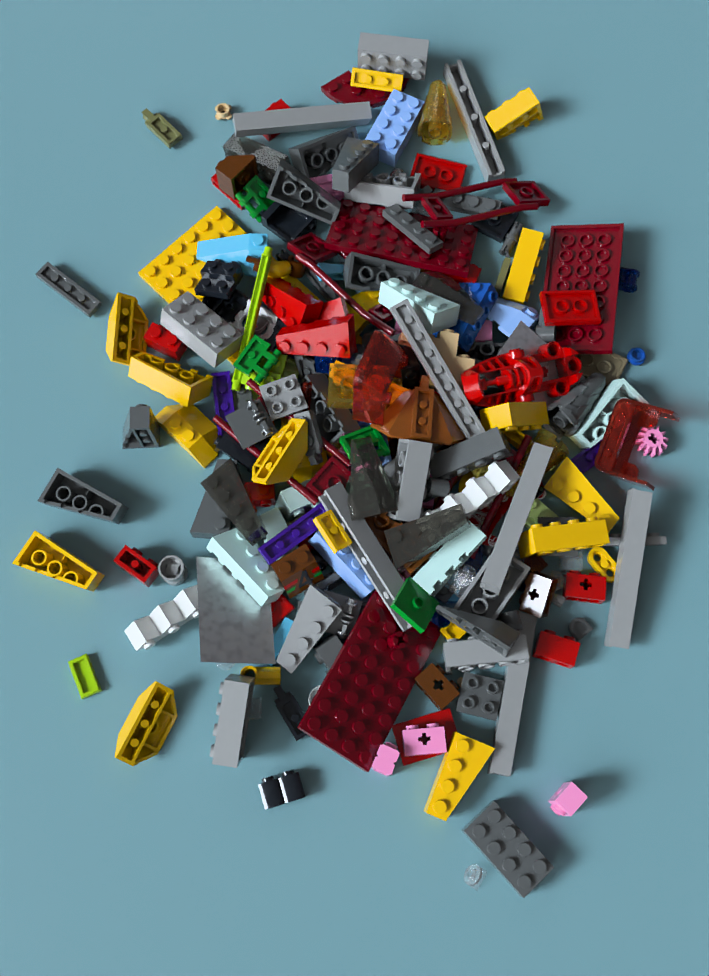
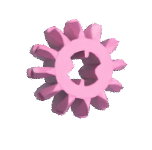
(647, 445)

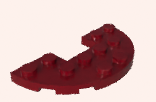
(341, 91)

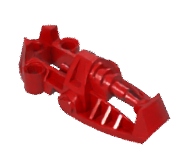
(522, 375)

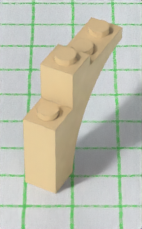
(447, 346)

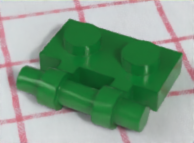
(258, 192)
(253, 355)

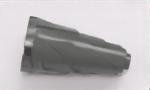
(570, 410)

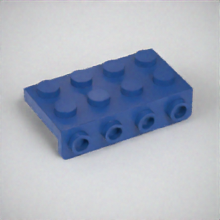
(486, 297)

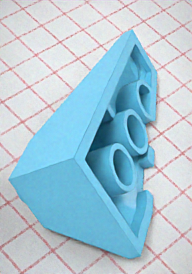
(234, 249)

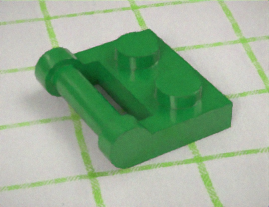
(375, 436)

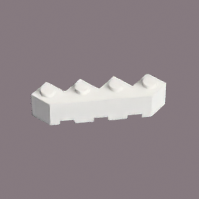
(481, 490)
(164, 619)

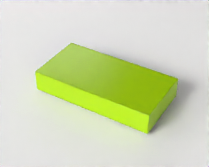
(84, 676)

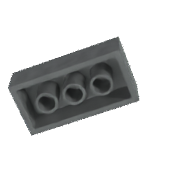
(507, 849)

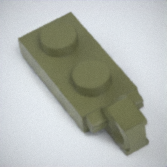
(161, 128)

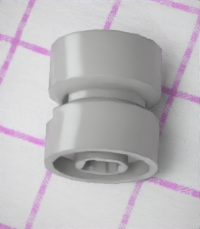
(173, 570)

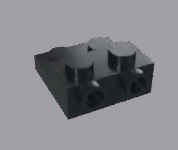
(219, 279)

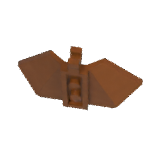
(420, 417)

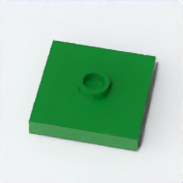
(414, 605)

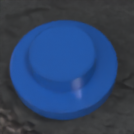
(636, 356)

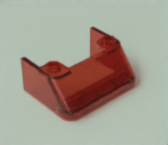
(374, 376)
(621, 435)

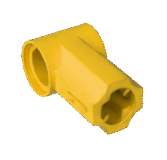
(264, 675)

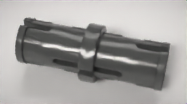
(511, 239)

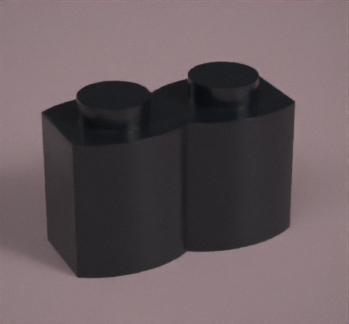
(281, 790)

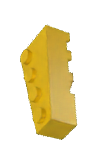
(522, 266)
(170, 379)
(578, 493)
(563, 537)
(55, 561)
(456, 773)

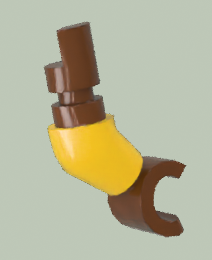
(281, 268)

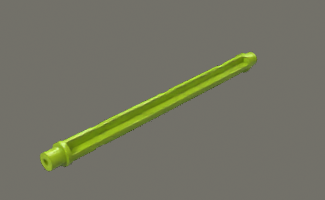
(254, 309)

